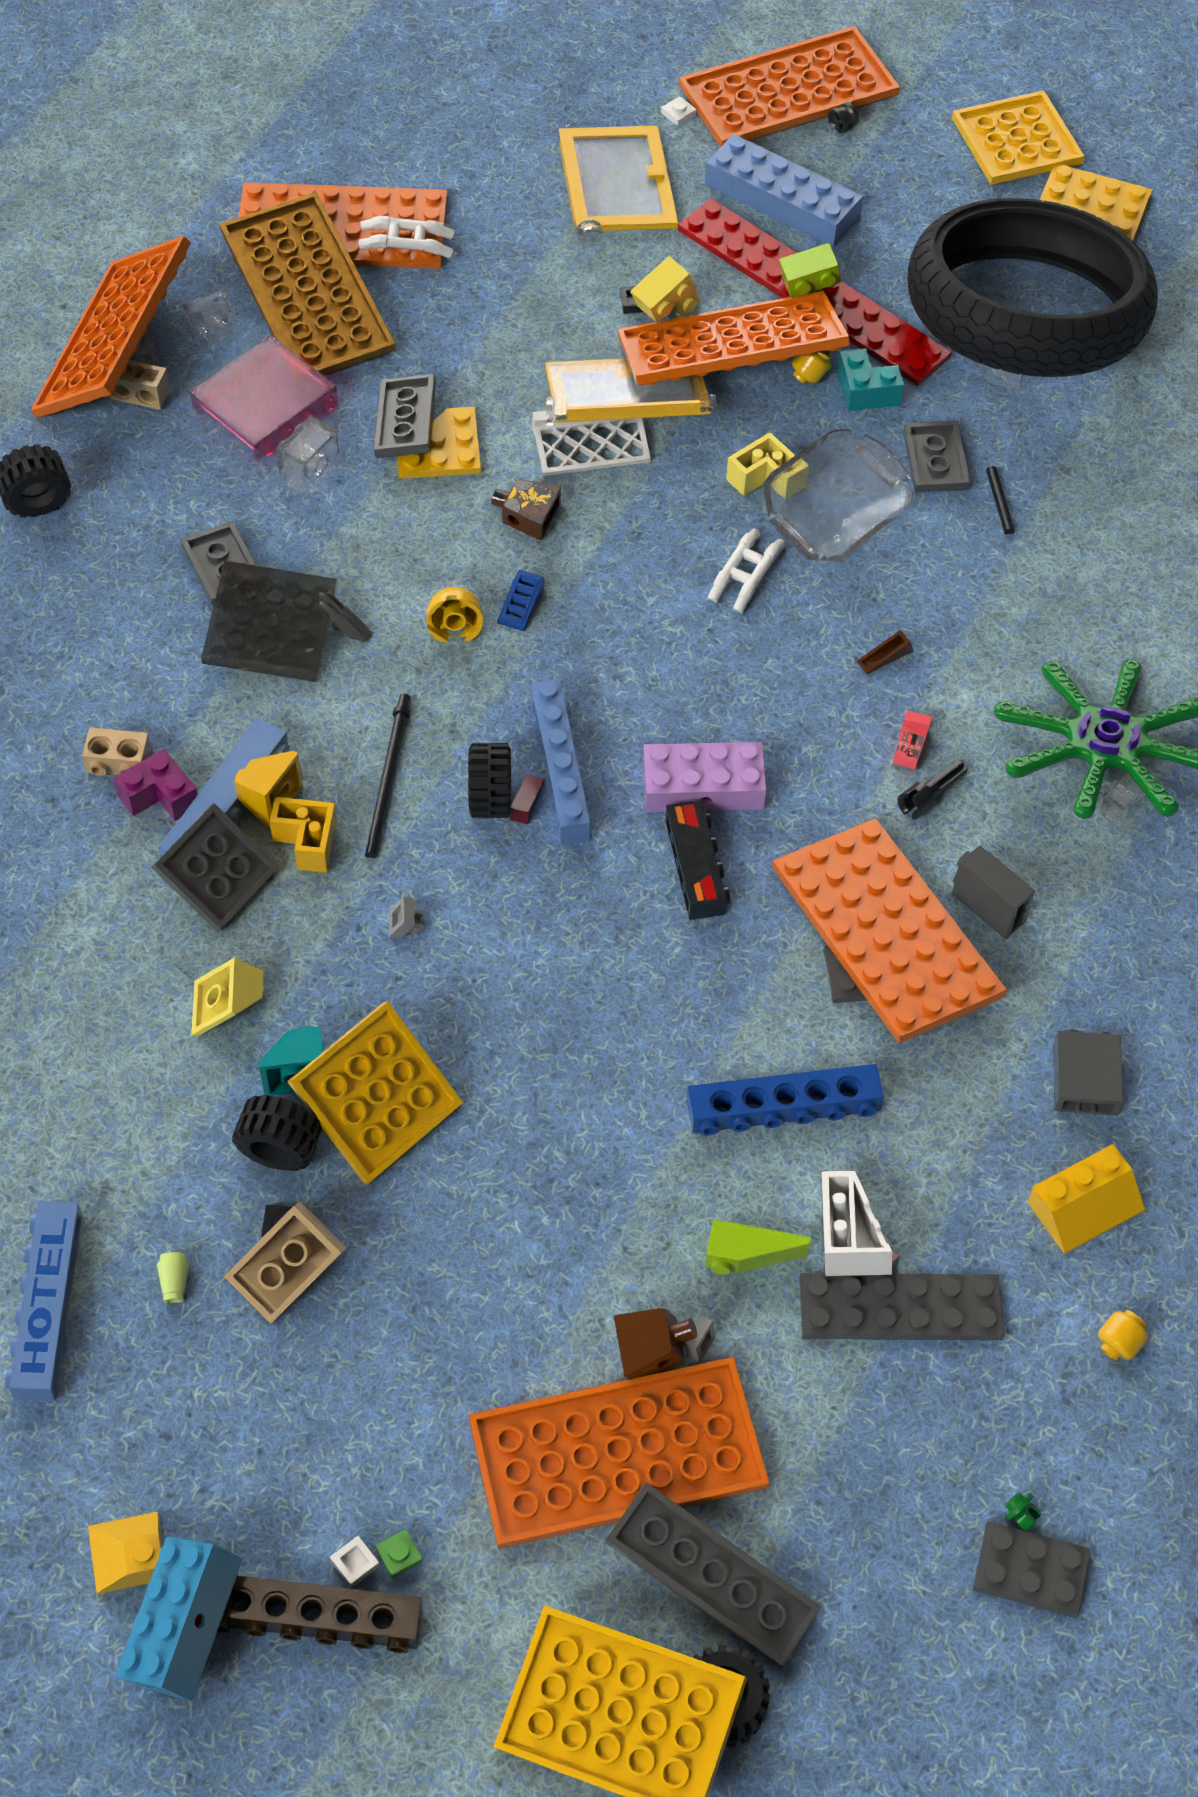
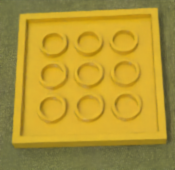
(1017, 137)
(1105, 197)
(375, 1092)

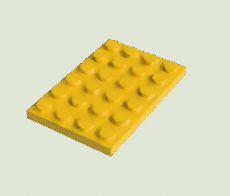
(619, 1710)

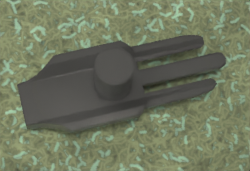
(346, 619)

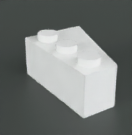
(850, 1230)

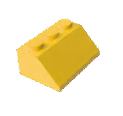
(1087, 1199)

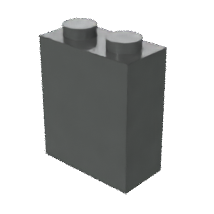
(992, 891)
(1087, 1072)

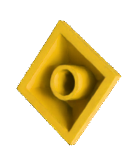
(266, 779)
(125, 1551)

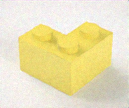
(666, 290)
(755, 462)

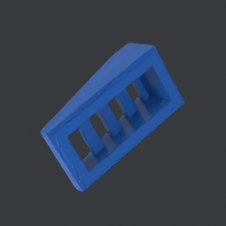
(526, 584)

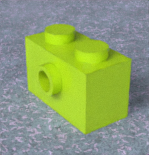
(810, 270)

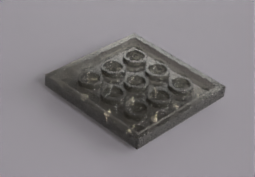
(268, 621)

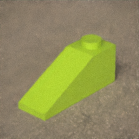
(745, 1247)

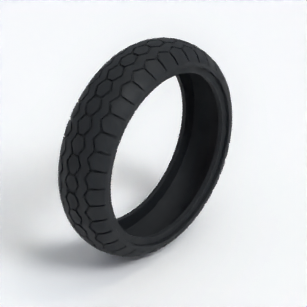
(1022, 339)

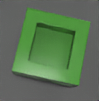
(398, 1553)

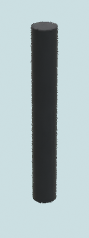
(1000, 500)

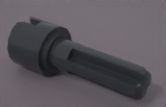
(923, 795)

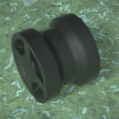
(843, 117)

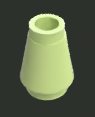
(173, 1276)

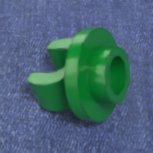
(1024, 1512)

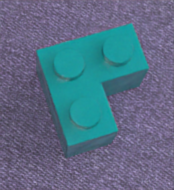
(868, 386)

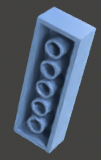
(783, 190)

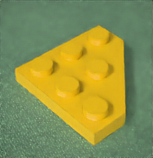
(452, 447)

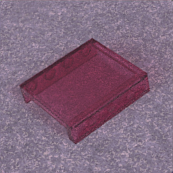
(265, 395)

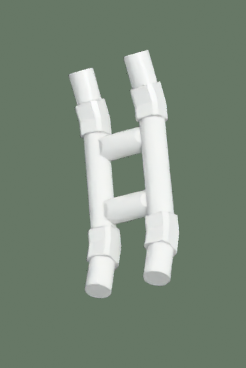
(393, 239)
(750, 580)

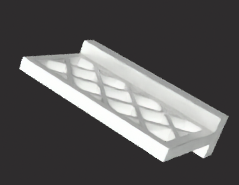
(540, 428)

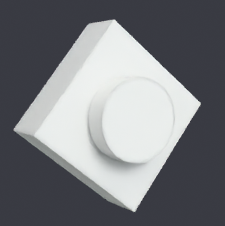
(678, 111)
(354, 1561)

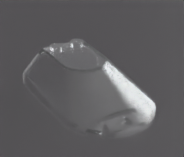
(837, 495)

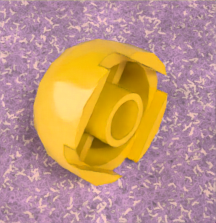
(454, 609)

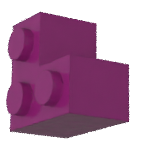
(156, 781)

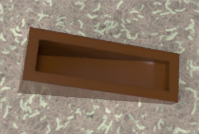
(886, 652)

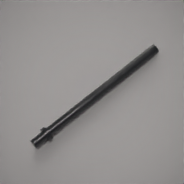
(400, 713)

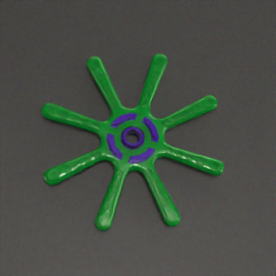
(1103, 738)

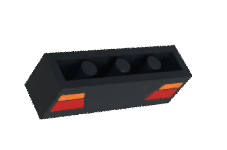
(696, 860)

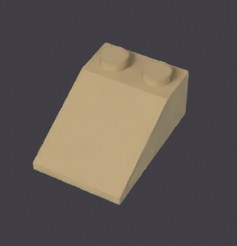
(285, 1262)

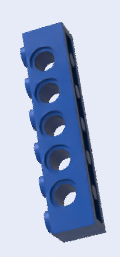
(797, 1088)

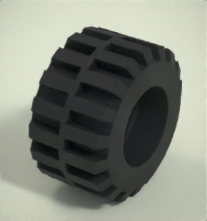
(33, 481)
(489, 780)
(277, 1133)
(753, 1712)

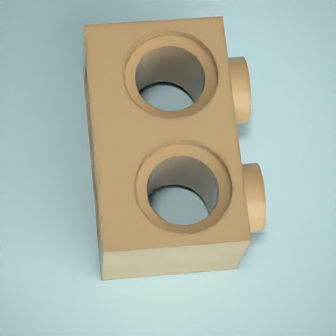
(142, 385)
(114, 750)

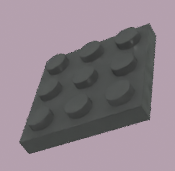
(215, 867)

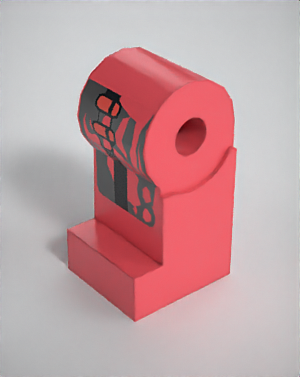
(912, 740)

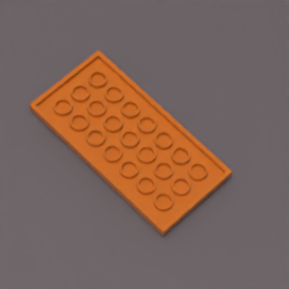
(788, 85)
(353, 204)
(111, 328)
(732, 338)
(888, 930)
(590, 1451)

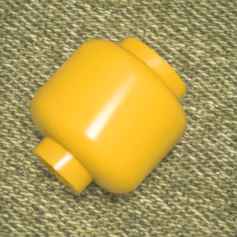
(811, 367)
(1123, 1335)

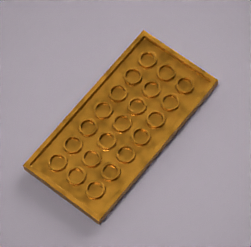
(307, 284)

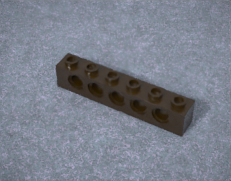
(333, 1603)

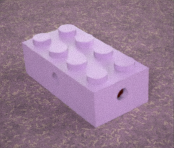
(716, 773)

